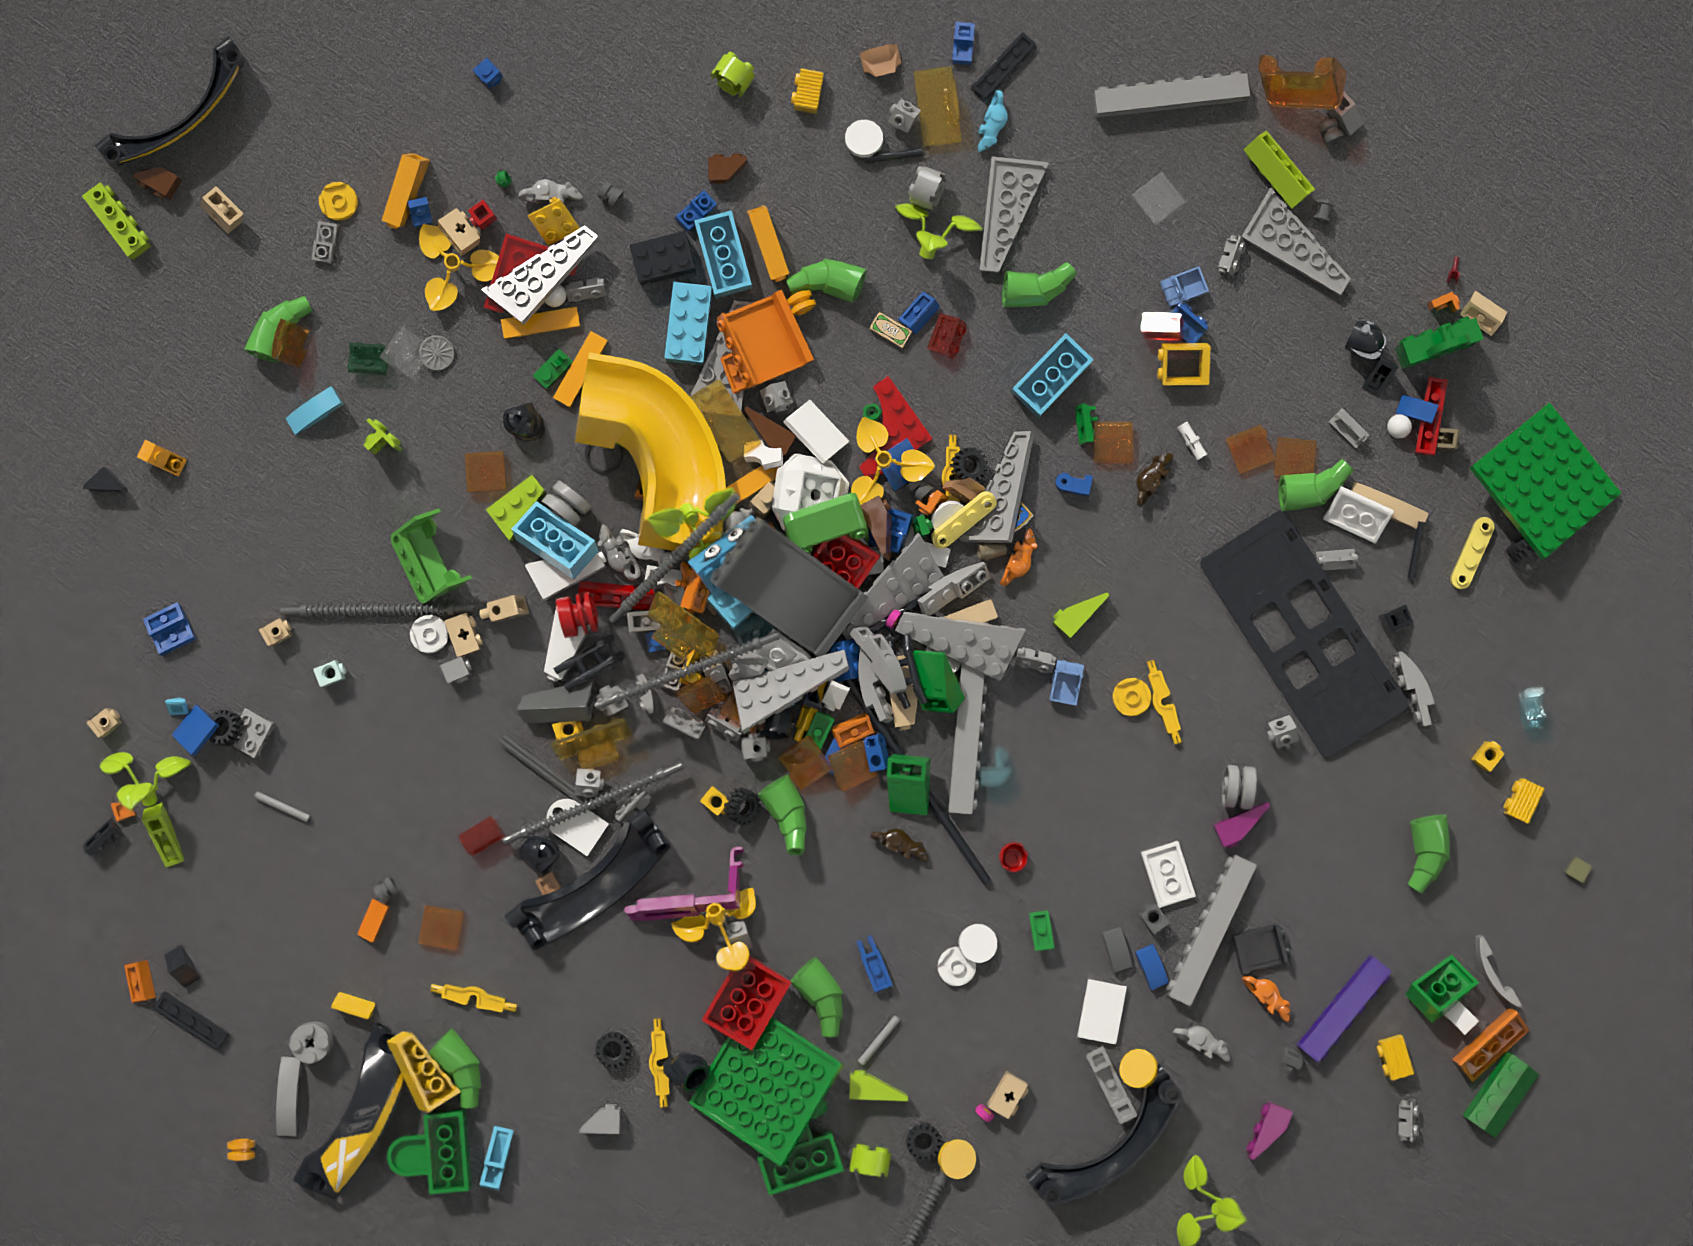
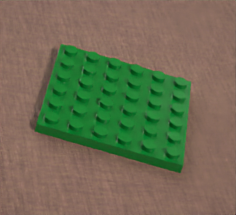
(1545, 480)
(769, 1090)

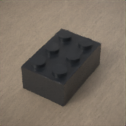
(662, 258)

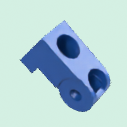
(1069, 484)
(876, 752)

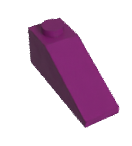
(1237, 826)

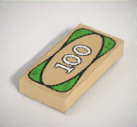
(890, 330)

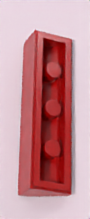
(1428, 432)
(613, 594)

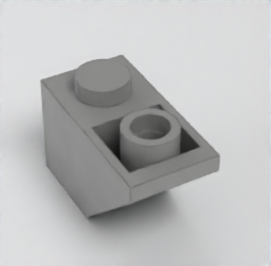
(1347, 115)
(718, 674)
(737, 931)

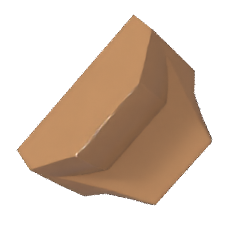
(881, 60)
(964, 489)

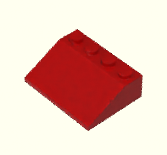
(847, 558)
(746, 1002)

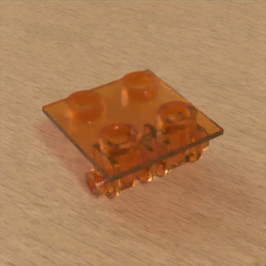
(1250, 449)

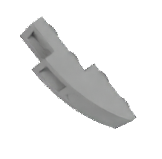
(953, 585)
(884, 661)
(1413, 679)
(871, 691)

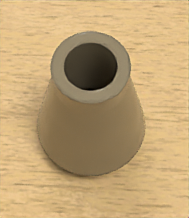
(990, 550)

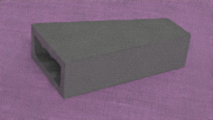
(559, 704)

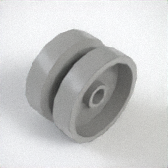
(567, 502)
(1239, 787)

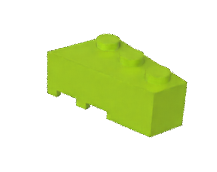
(515, 504)

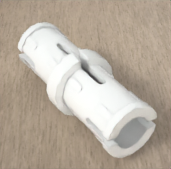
(1192, 440)

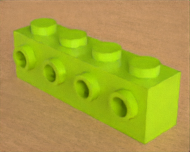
(1278, 169)
(116, 220)

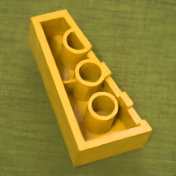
(422, 1074)

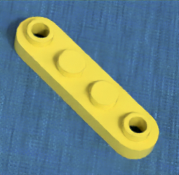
(963, 520)
(1472, 553)

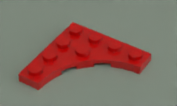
(512, 254)
(898, 420)

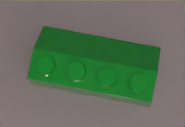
(1501, 1094)

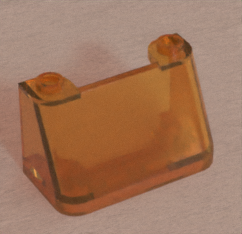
(1303, 89)

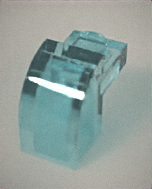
(1531, 708)
(996, 775)

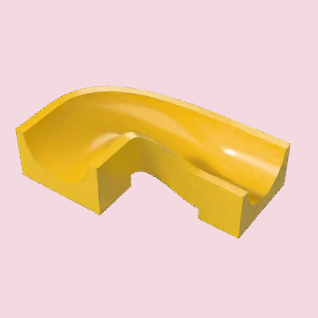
(663, 434)

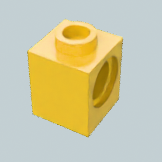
(559, 728)
(1480, 759)
(707, 798)

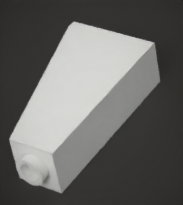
(552, 581)
(561, 649)

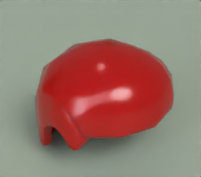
(1013, 857)

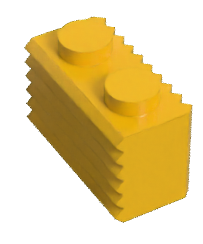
(808, 91)
(1523, 800)
(1395, 1057)

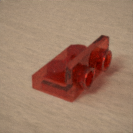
(947, 335)

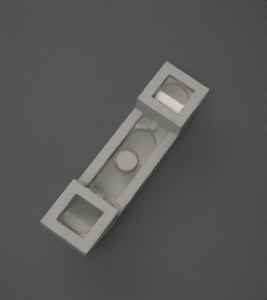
(1482, 951)
(1111, 1085)
(288, 1096)

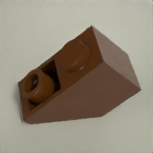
(725, 169)
(160, 180)

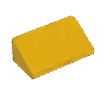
(353, 1005)

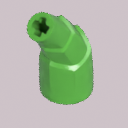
(831, 277)
(1035, 289)
(263, 334)
(1311, 490)
(788, 809)
(1432, 848)
(823, 992)
(459, 1063)

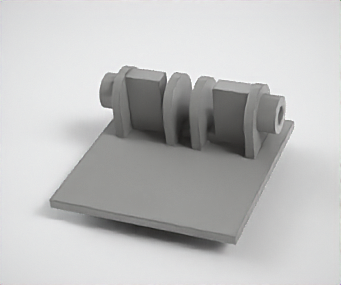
(683, 722)
(254, 733)

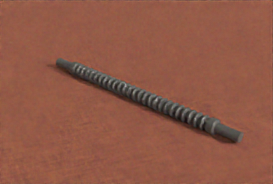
(618, 697)
(525, 832)

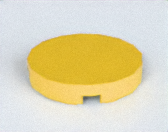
(338, 201)
(1131, 697)
(1138, 1068)
(957, 1158)

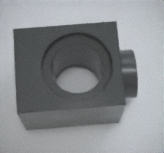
(1161, 921)

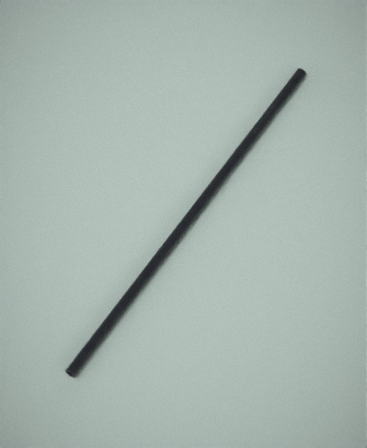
(933, 803)

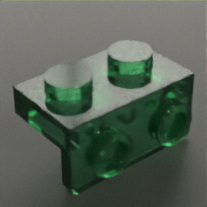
(366, 359)

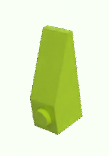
(1075, 616)
(162, 834)
(869, 1087)

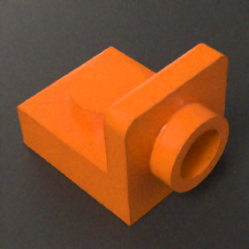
(1441, 302)
(933, 502)

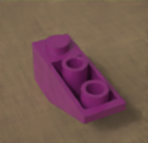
(1271, 1126)

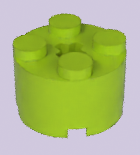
(733, 74)
(870, 1161)

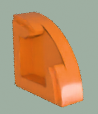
(121, 813)

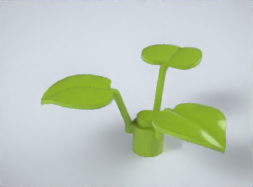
(930, 241)
(668, 521)
(133, 794)
(1225, 1211)

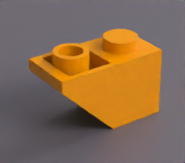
(161, 458)

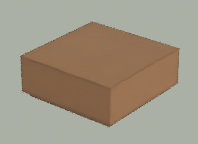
(548, 883)

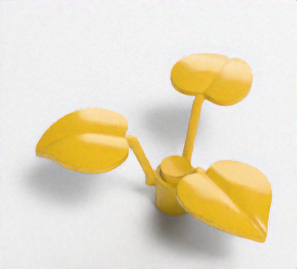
(439, 292)
(874, 435)
(692, 929)

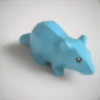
(995, 120)

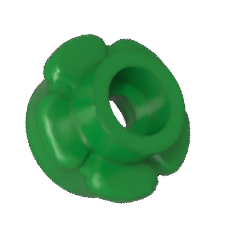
(503, 179)
(873, 407)

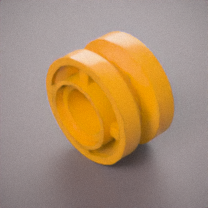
(801, 302)
(241, 1149)

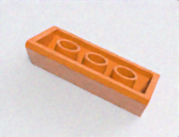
(1491, 1044)

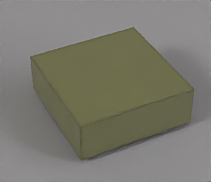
(1578, 869)

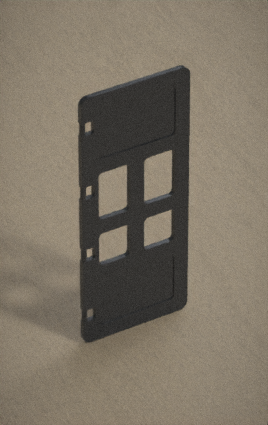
(1344, 698)

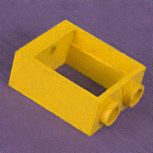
(1204, 364)

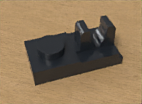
(96, 841)

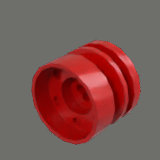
(577, 615)

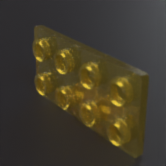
(938, 106)
(726, 421)
(680, 630)
(593, 745)

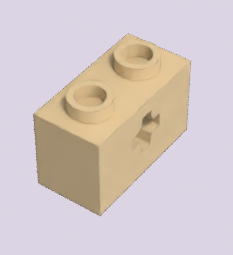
(222, 210)
(461, 242)
(455, 629)
(1007, 1084)

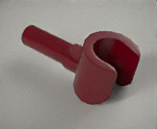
(1454, 272)

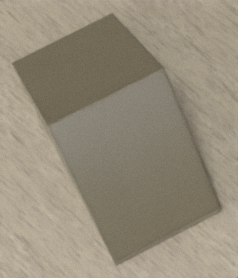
(1448, 439)

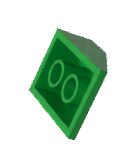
(1441, 988)

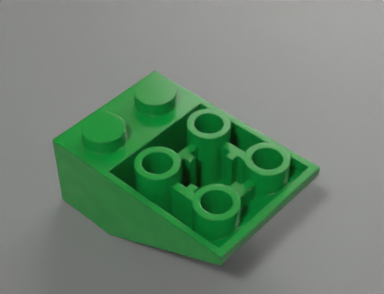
(938, 682)
(908, 784)

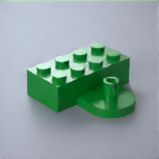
(1441, 342)
(438, 1153)
(809, 1161)

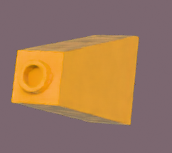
(404, 188)
(768, 243)

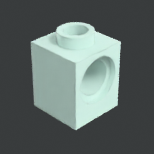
(321, 673)

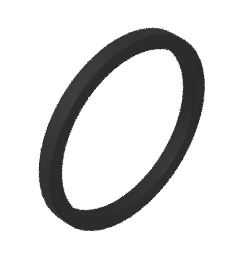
(604, 471)

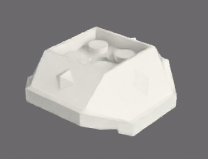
(799, 478)

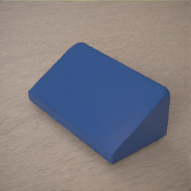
(919, 312)

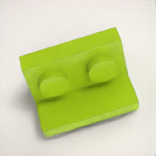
(377, 441)

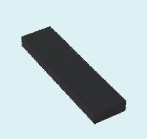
(1003, 66)
(191, 1020)

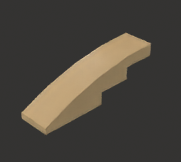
(1403, 511)

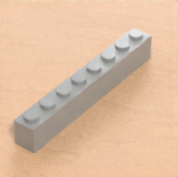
(1171, 95)
(967, 741)
(1211, 929)

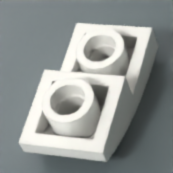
(1461, 1018)

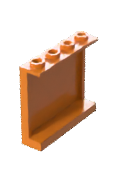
(764, 339)

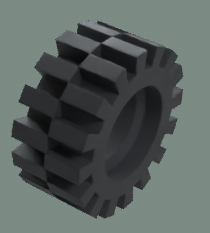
(979, 462)
(1519, 550)
(233, 731)
(750, 809)
(609, 1061)
(918, 1130)

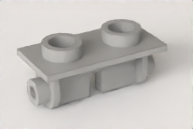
(1235, 249)
(576, 291)
(1348, 428)
(1337, 559)
(1043, 663)
(717, 722)
(636, 799)
(1408, 1128)

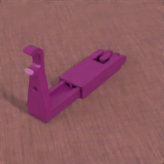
(689, 904)

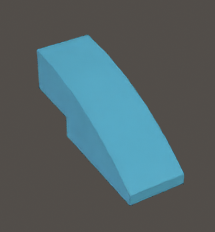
(314, 410)
(496, 1158)

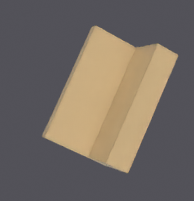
(1487, 313)

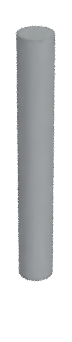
(281, 806)
(879, 1040)

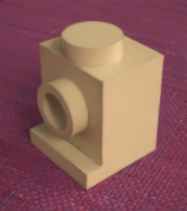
(284, 632)
(113, 722)

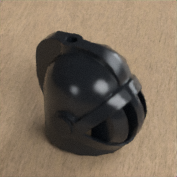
(1366, 341)
(524, 422)
(780, 722)
(539, 853)
(684, 1070)

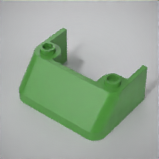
(826, 522)
(422, 560)

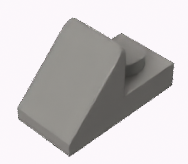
(641, 622)
(747, 666)

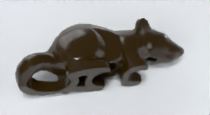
(1149, 478)
(900, 841)

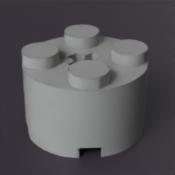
(927, 187)
(301, 1038)

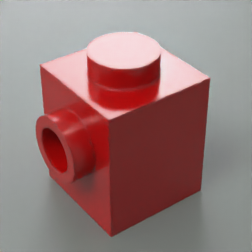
(481, 215)

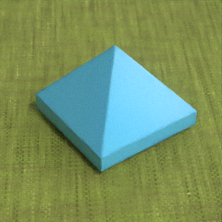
(177, 706)

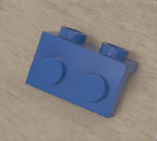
(1194, 326)
(852, 654)

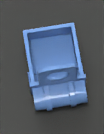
(1184, 286)
(1066, 682)

